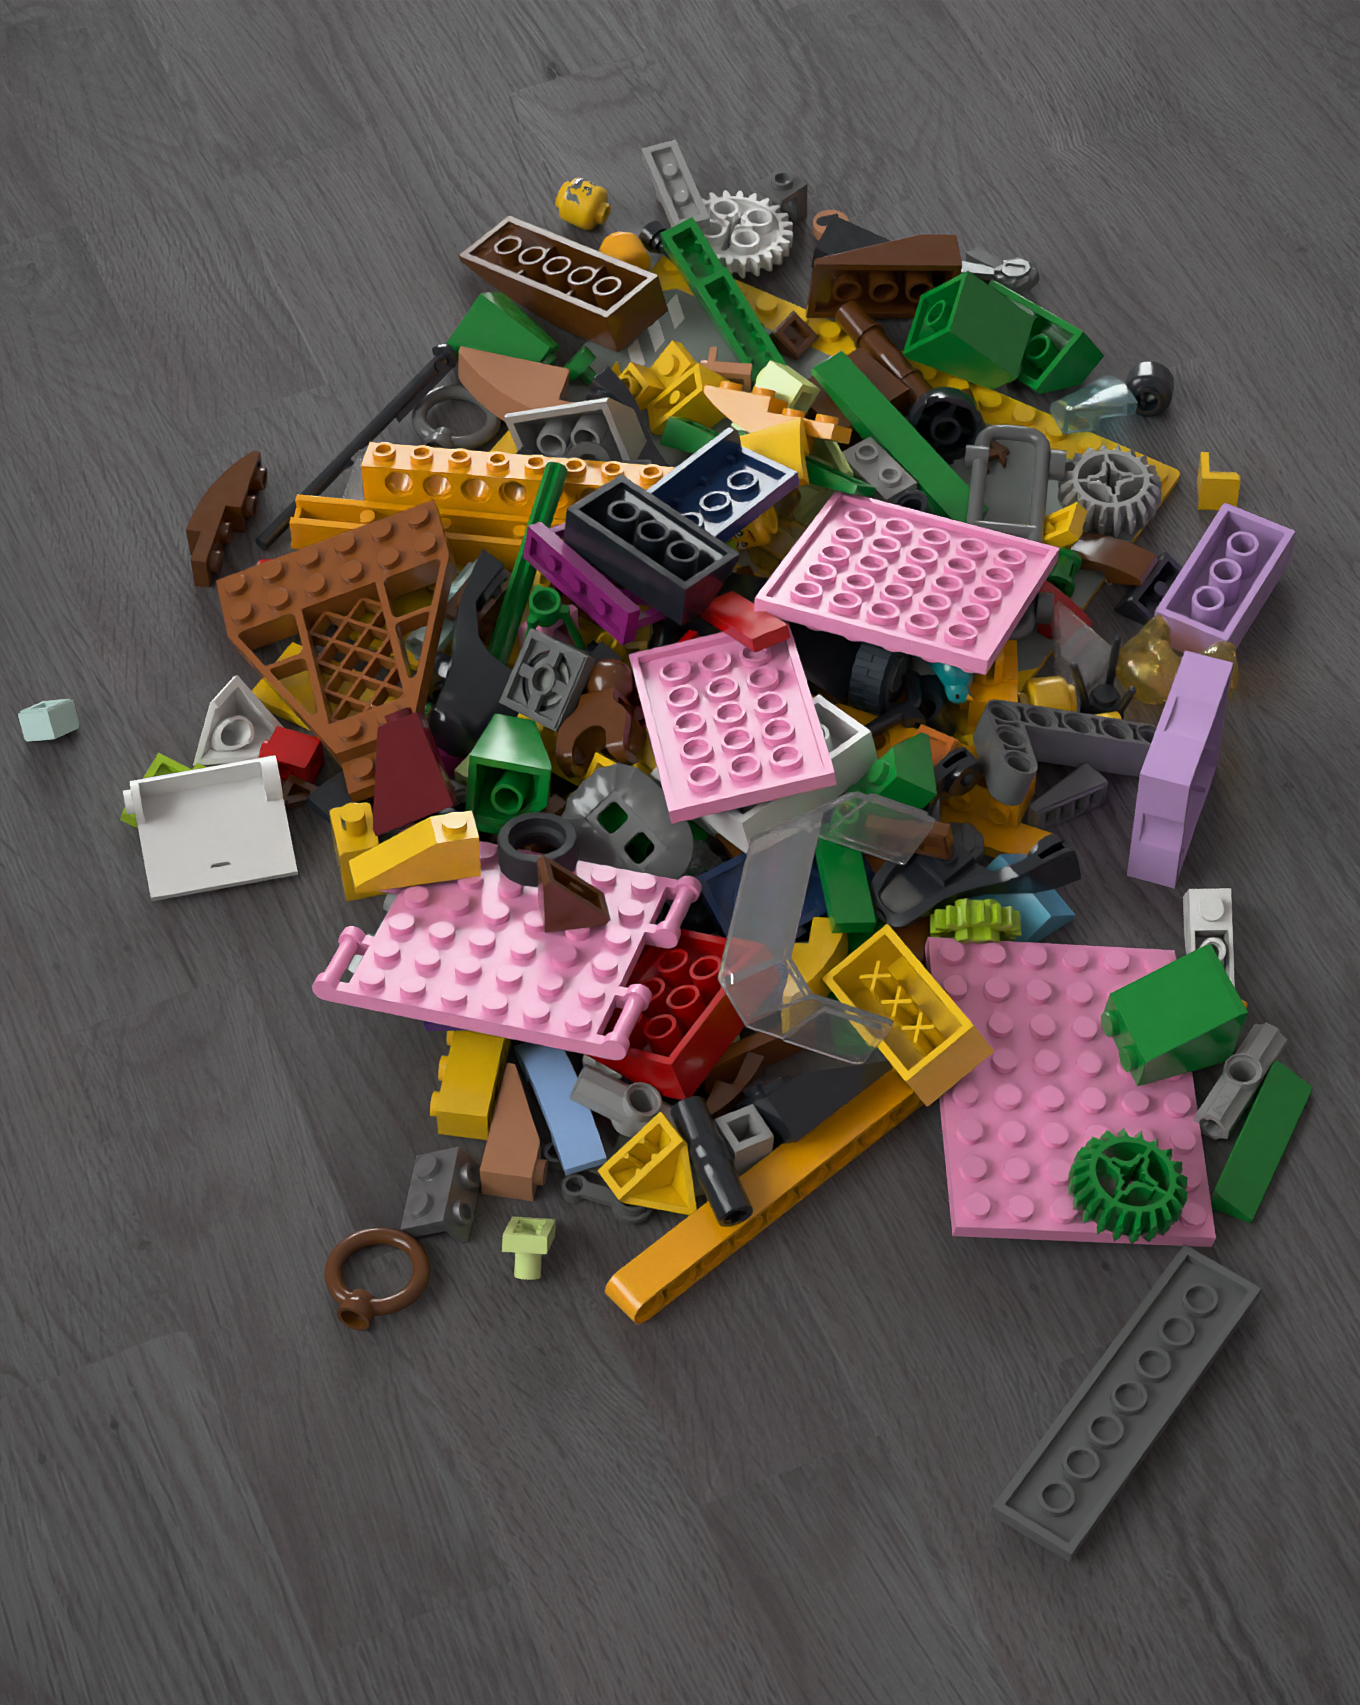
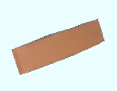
(511, 383)

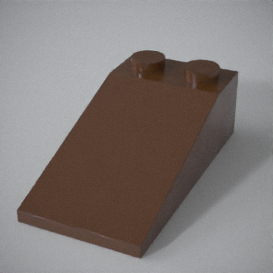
(884, 276)

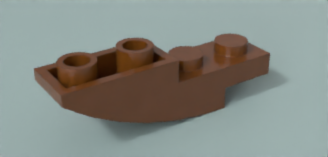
(220, 512)

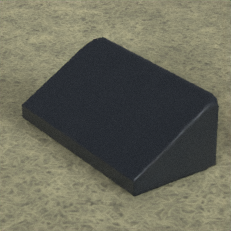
(1142, 601)

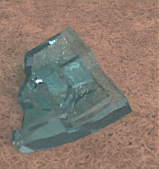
(1097, 400)

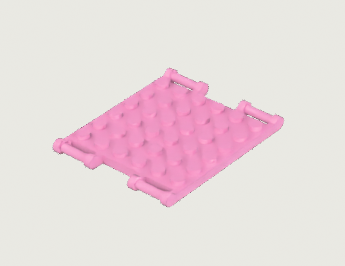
(482, 962)

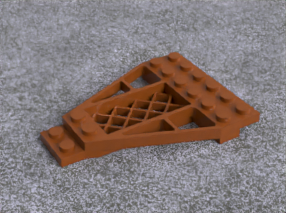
(320, 588)

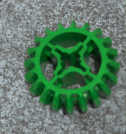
(1146, 1205)

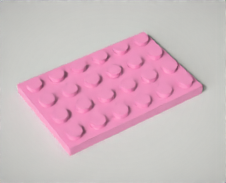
(730, 724)

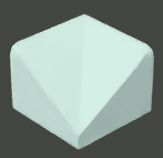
(48, 720)

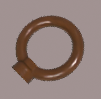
(359, 1306)

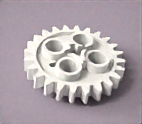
(756, 242)

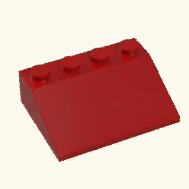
(687, 1018)

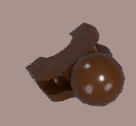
(602, 721)

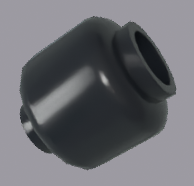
(1151, 386)

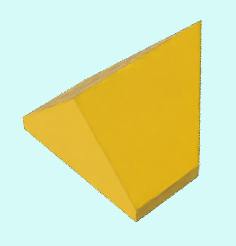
(653, 1169)

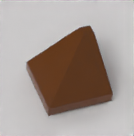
(793, 336)

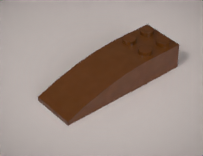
(568, 282)

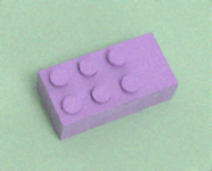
(1226, 580)

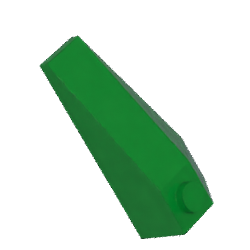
(1057, 352)

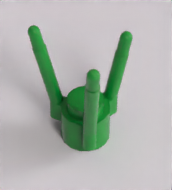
(546, 610)

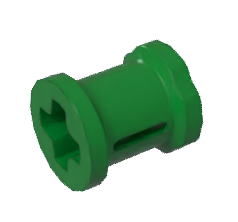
(1064, 571)

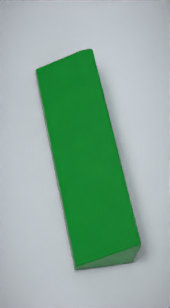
(1261, 1144)

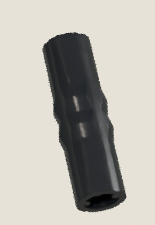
(711, 1161)

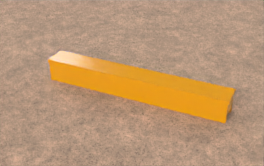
(467, 531)

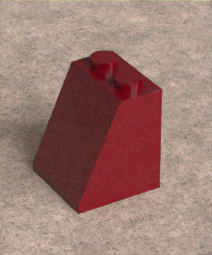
(408, 773)

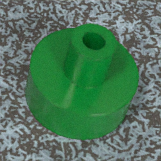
(580, 366)

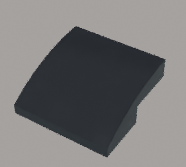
(825, 660)

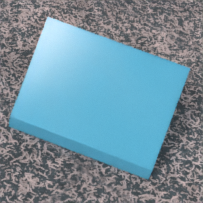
(1039, 912)

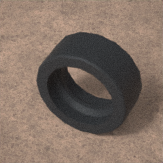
(535, 829)

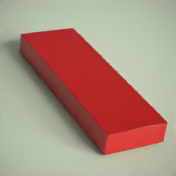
(738, 620)

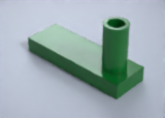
(845, 888)

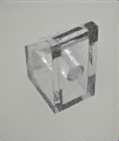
(1077, 643)

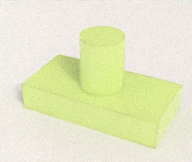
(528, 1240)

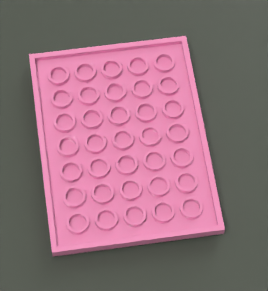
(1052, 1088)

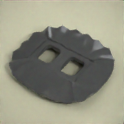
(646, 813)

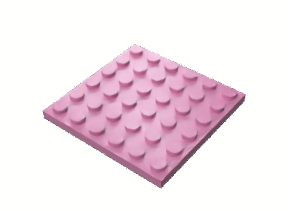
(908, 581)

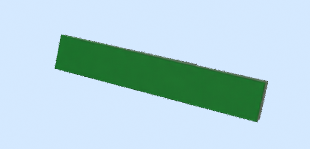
(719, 296)
(876, 417)
(692, 436)

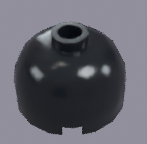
(947, 421)

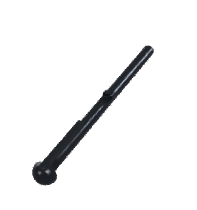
(399, 407)

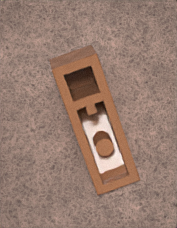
(513, 1150)

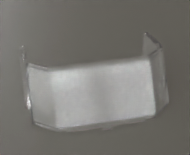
(767, 912)

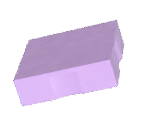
(1179, 769)

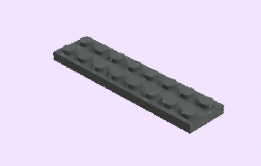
(1125, 1403)

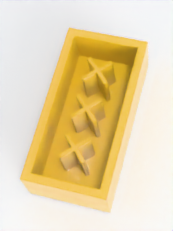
(930, 1035)

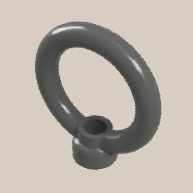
(444, 437)

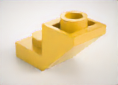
(648, 383)

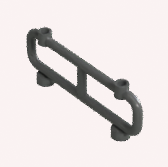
(1048, 465)

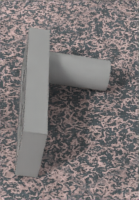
(674, 184)

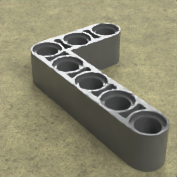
(1019, 734)

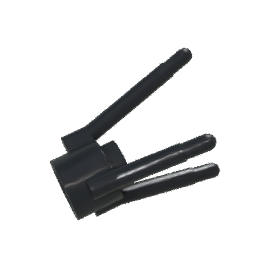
(1105, 696)

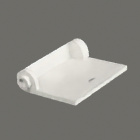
(212, 820)

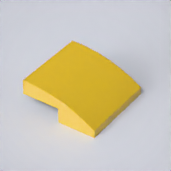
(783, 444)

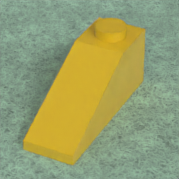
(426, 853)

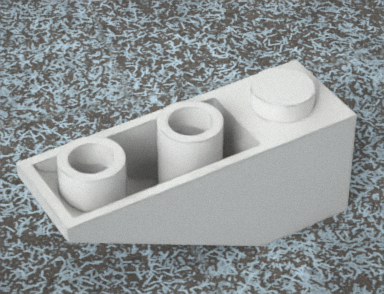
(1210, 922)

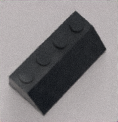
(649, 548)

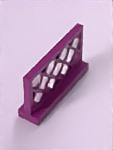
(586, 585)

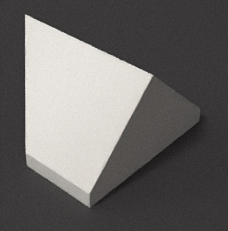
(234, 726)

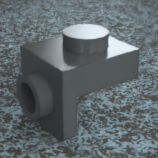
(787, 191)

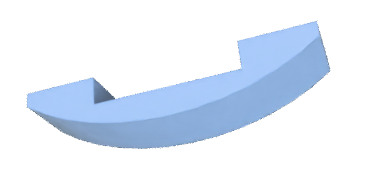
(570, 1123)

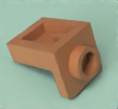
(734, 372)

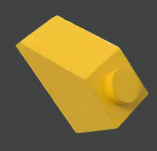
(686, 400)

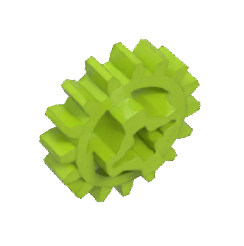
(976, 922)

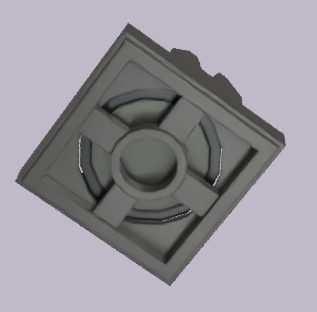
(549, 683)

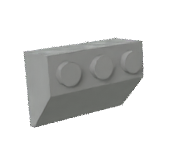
(559, 428)

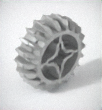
(1113, 489)

